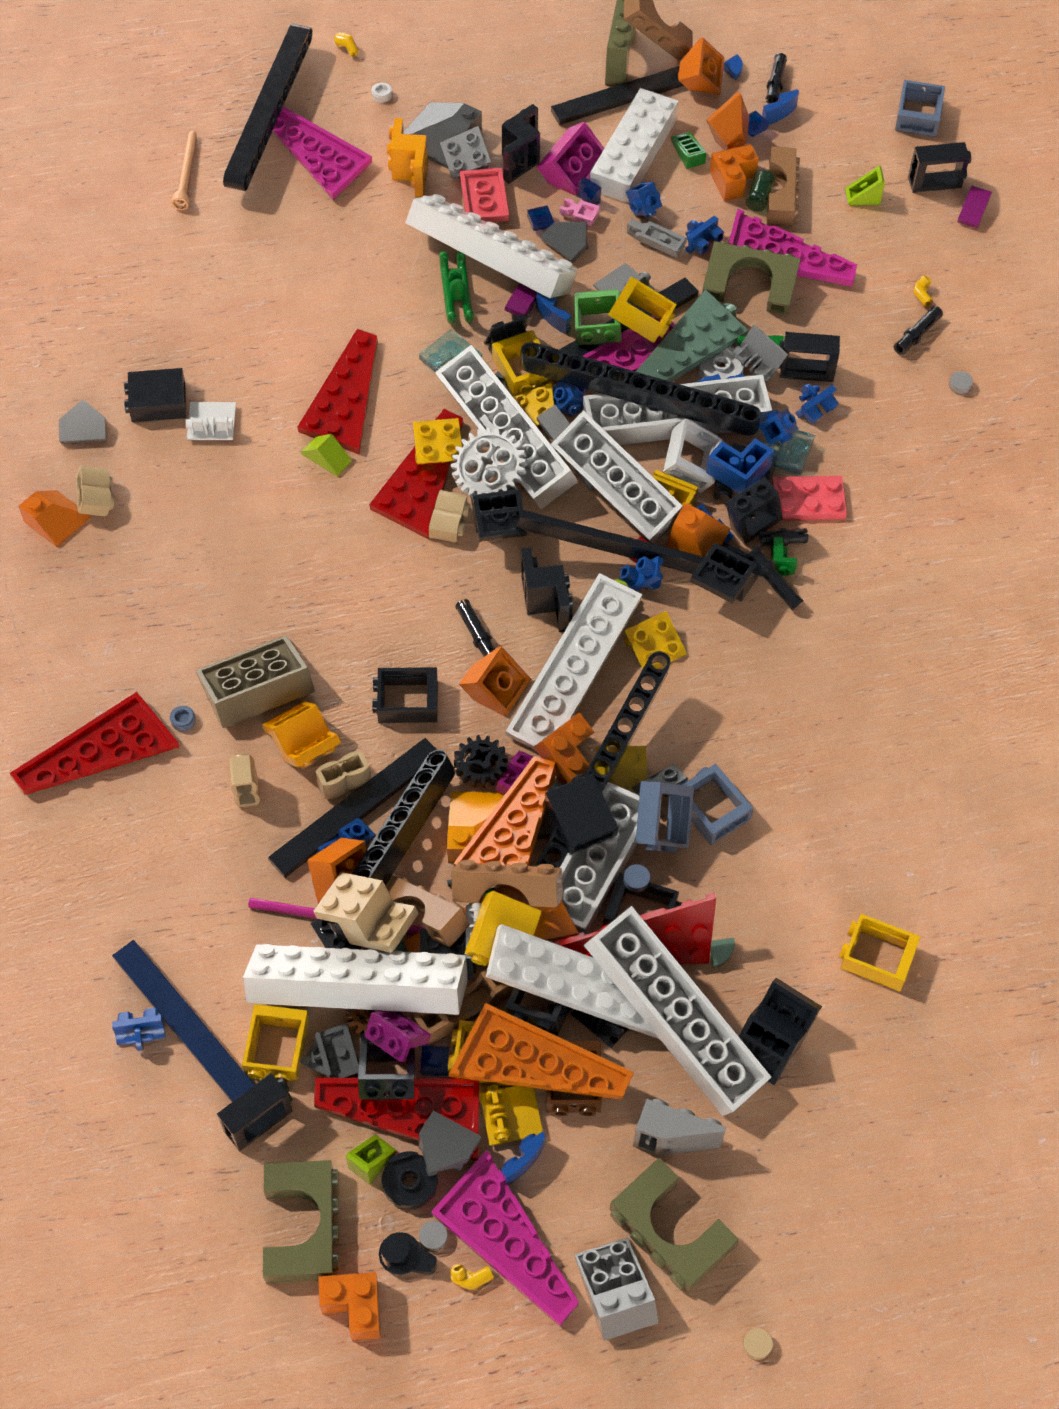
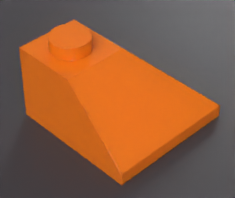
(702, 68)
(730, 123)
(52, 515)
(696, 531)
(496, 681)

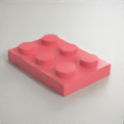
(485, 194)
(811, 497)

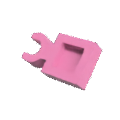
(580, 212)

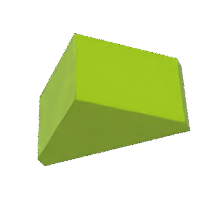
(867, 189)
(327, 453)
(370, 1158)

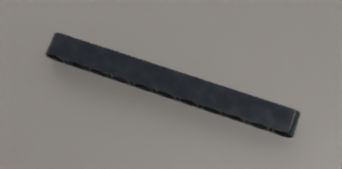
(267, 108)
(640, 389)
(617, 738)

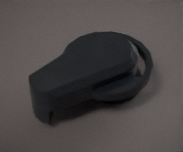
(405, 1255)

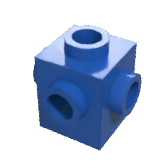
(644, 199)
(568, 398)
(779, 426)

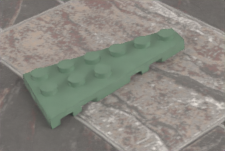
(695, 338)

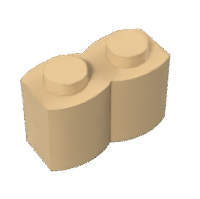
(93, 491)
(448, 516)
(339, 776)
(244, 780)

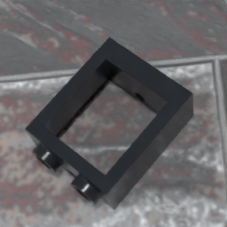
(935, 155)
(810, 368)
(762, 505)
(406, 676)
(652, 892)
(544, 1021)
(374, 1085)
(256, 1111)

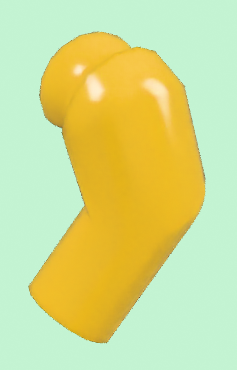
(347, 41)
(920, 290)
(468, 1279)

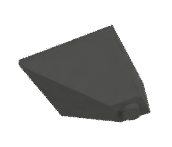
(443, 122)

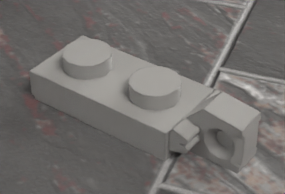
(657, 237)

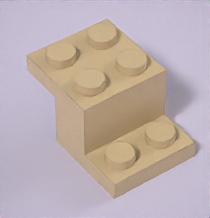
(366, 912)

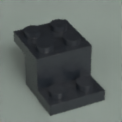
(520, 143)
(497, 514)
(725, 572)
(546, 589)
(779, 1027)

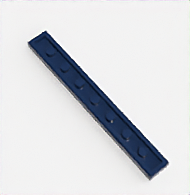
(183, 1021)

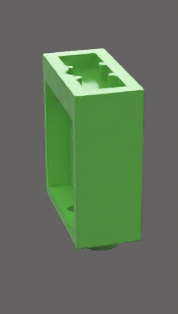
(586, 305)

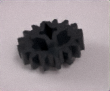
(481, 759)

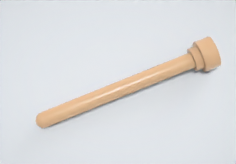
(180, 199)

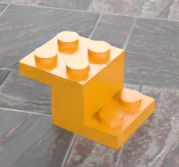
(407, 157)
(301, 734)

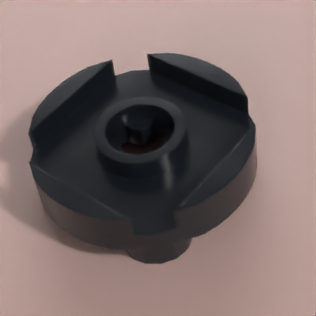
(402, 1195)

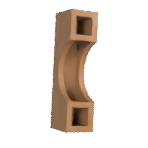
(643, 16)
(781, 204)
(539, 884)
(441, 919)
(480, 992)

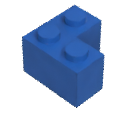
(739, 469)

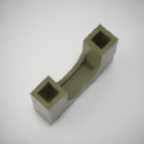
(618, 47)
(729, 258)
(316, 1256)
(685, 1263)

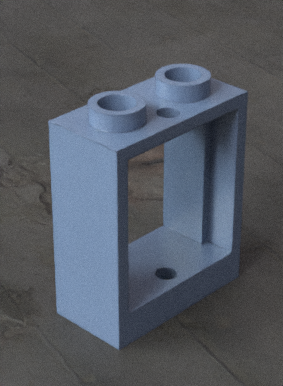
(916, 121)
(678, 816)
(729, 822)

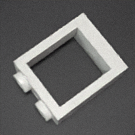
(683, 469)

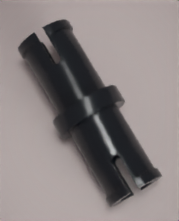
(789, 536)

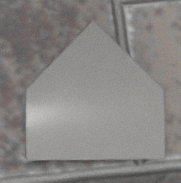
(82, 425)

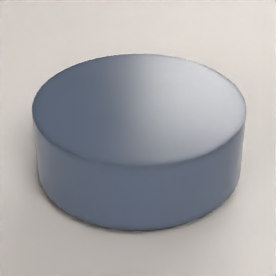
(182, 718)
(636, 878)

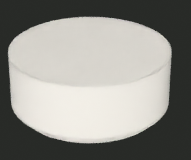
(381, 92)

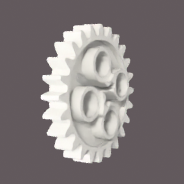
(470, 457)

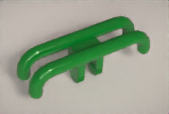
(455, 287)

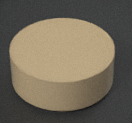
(757, 1344)

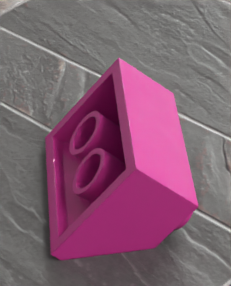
(571, 158)

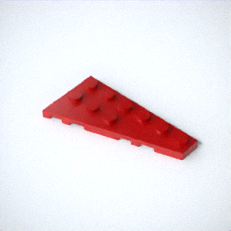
(344, 396)
(413, 490)
(110, 740)
(682, 930)
(449, 1097)

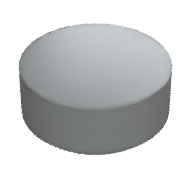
(960, 382)
(433, 1236)

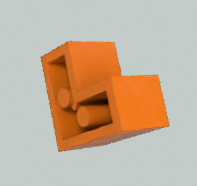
(731, 169)
(562, 749)
(336, 858)
(356, 1295)

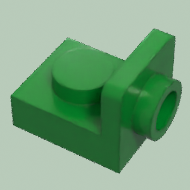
(783, 564)

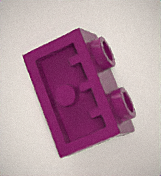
(395, 1033)

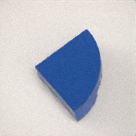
(733, 66)

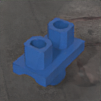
(700, 233)
(810, 408)
(644, 575)
(138, 1030)

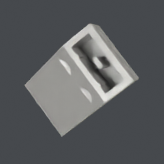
(674, 1131)
(616, 1289)

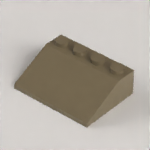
(255, 681)

